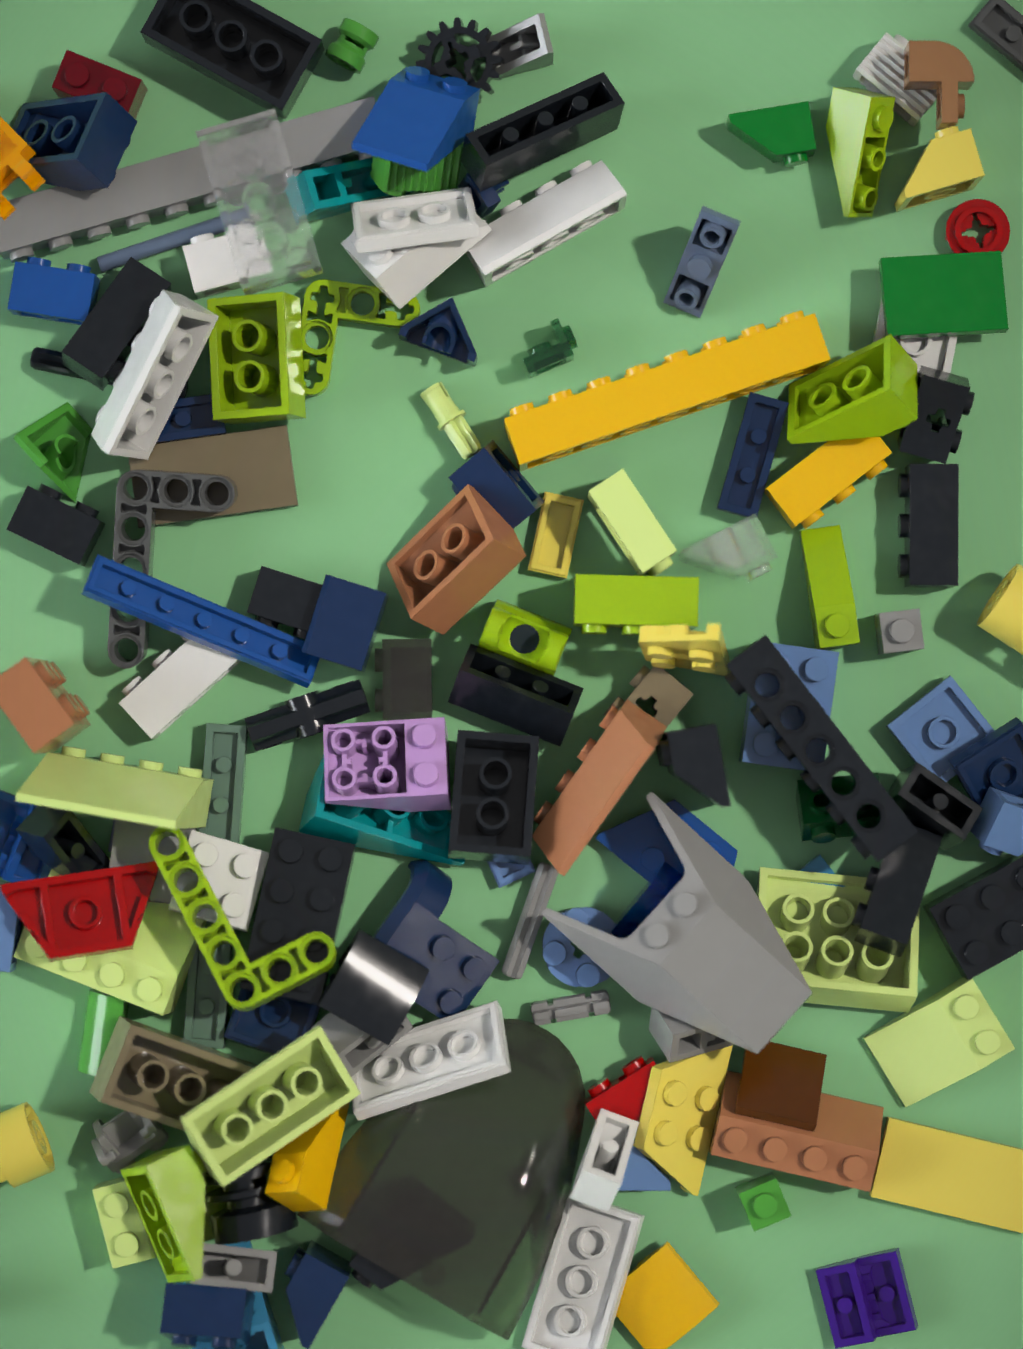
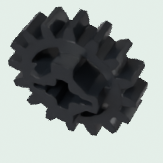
(477, 54)

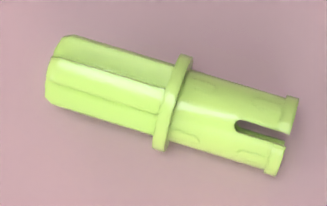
(451, 420)

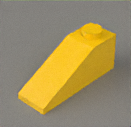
(305, 1166)

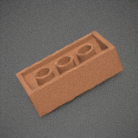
(597, 784)
(837, 1152)

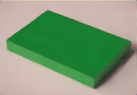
(943, 295)

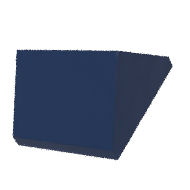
(345, 623)

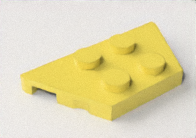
(684, 648)
(682, 1114)

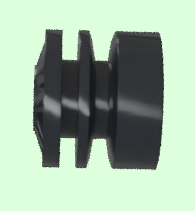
(249, 1210)

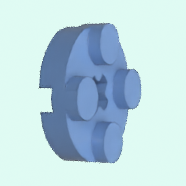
(559, 951)

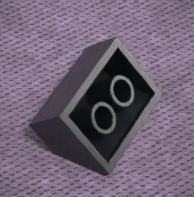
(696, 760)

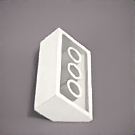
(547, 220)
(153, 376)

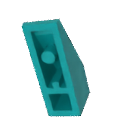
(334, 188)

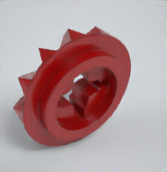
(988, 216)

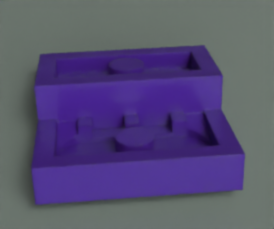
(866, 1298)

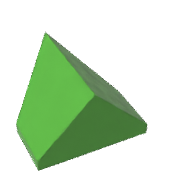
(58, 446)

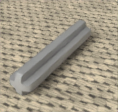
(529, 921)

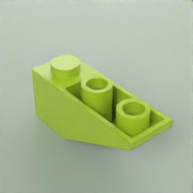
(857, 141)

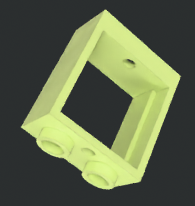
(632, 524)

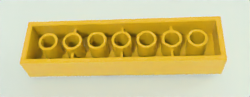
(666, 392)

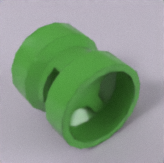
(352, 45)

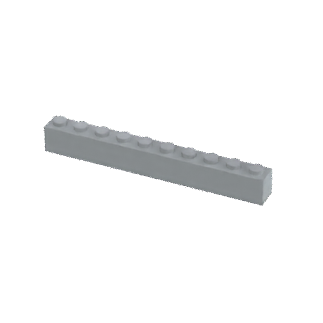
(165, 186)

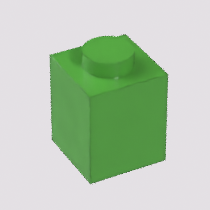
(763, 1201)

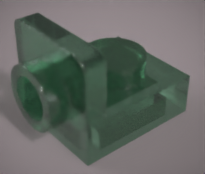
(547, 357)

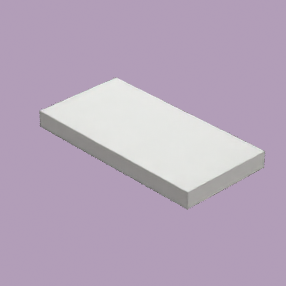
(434, 1061)
(583, 1278)

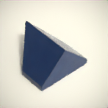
(441, 332)

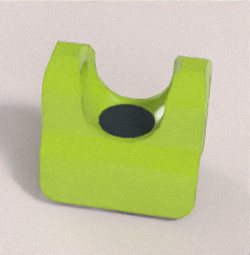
(524, 637)

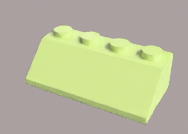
(269, 1106)

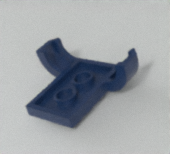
(413, 928)

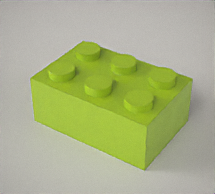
(257, 358)
(633, 602)

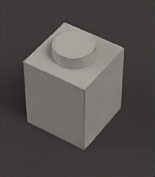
(898, 631)

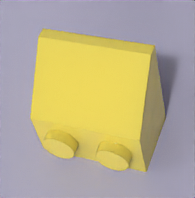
(943, 170)

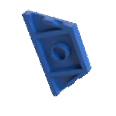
(646, 847)

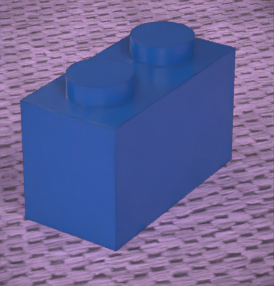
(53, 292)

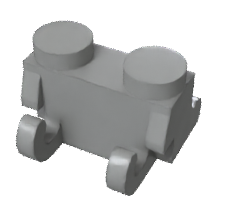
(125, 1139)

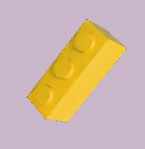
(826, 476)

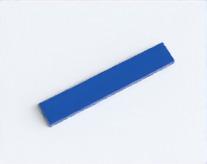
(199, 620)

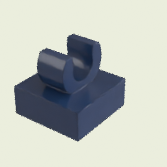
(484, 201)

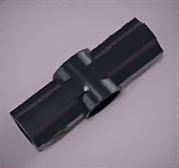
(307, 715)

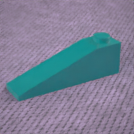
(390, 831)

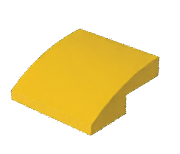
(663, 1299)

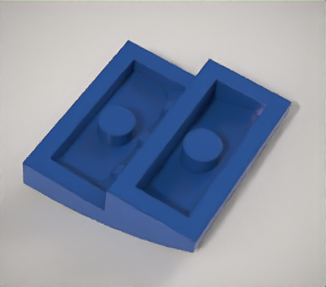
(16, 857)

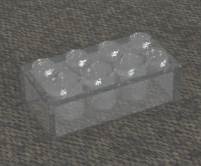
(259, 202)

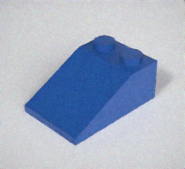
(418, 119)

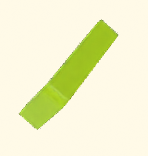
(222, 933)

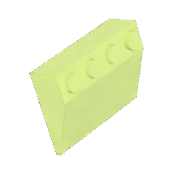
(119, 790)
(819, 935)
(146, 975)

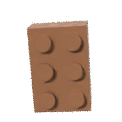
(40, 705)

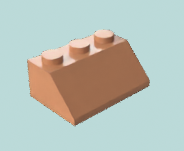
(455, 561)

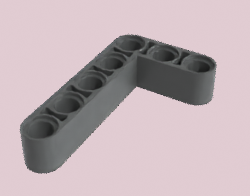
(143, 548)

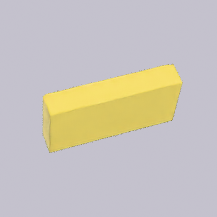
(555, 535)

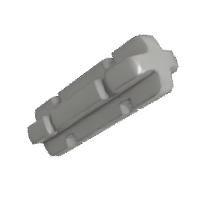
(570, 1007)

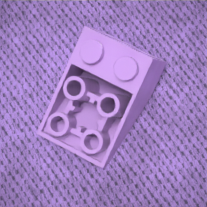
(388, 764)

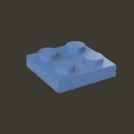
(939, 727)

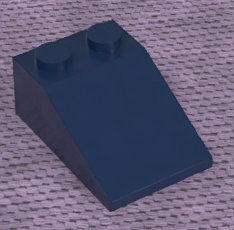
(76, 139)

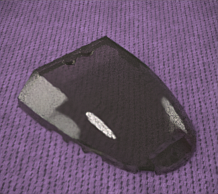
(467, 1183)

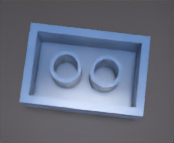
(818, 673)

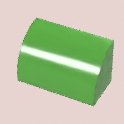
(99, 1025)

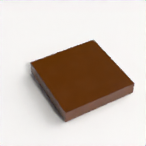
(781, 1085)

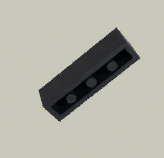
(542, 131)

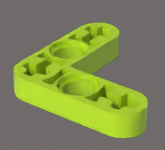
(341, 310)

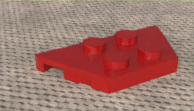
(84, 910)

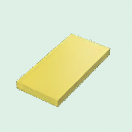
(950, 1174)

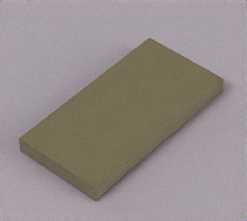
(253, 459)

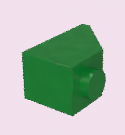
(777, 132)

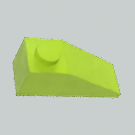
(829, 588)

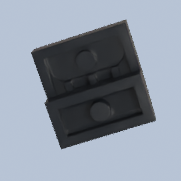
(373, 987)

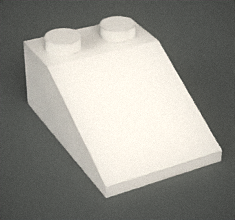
(408, 270)

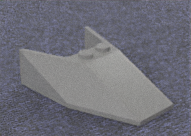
(703, 950)

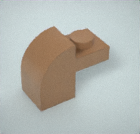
(939, 68)

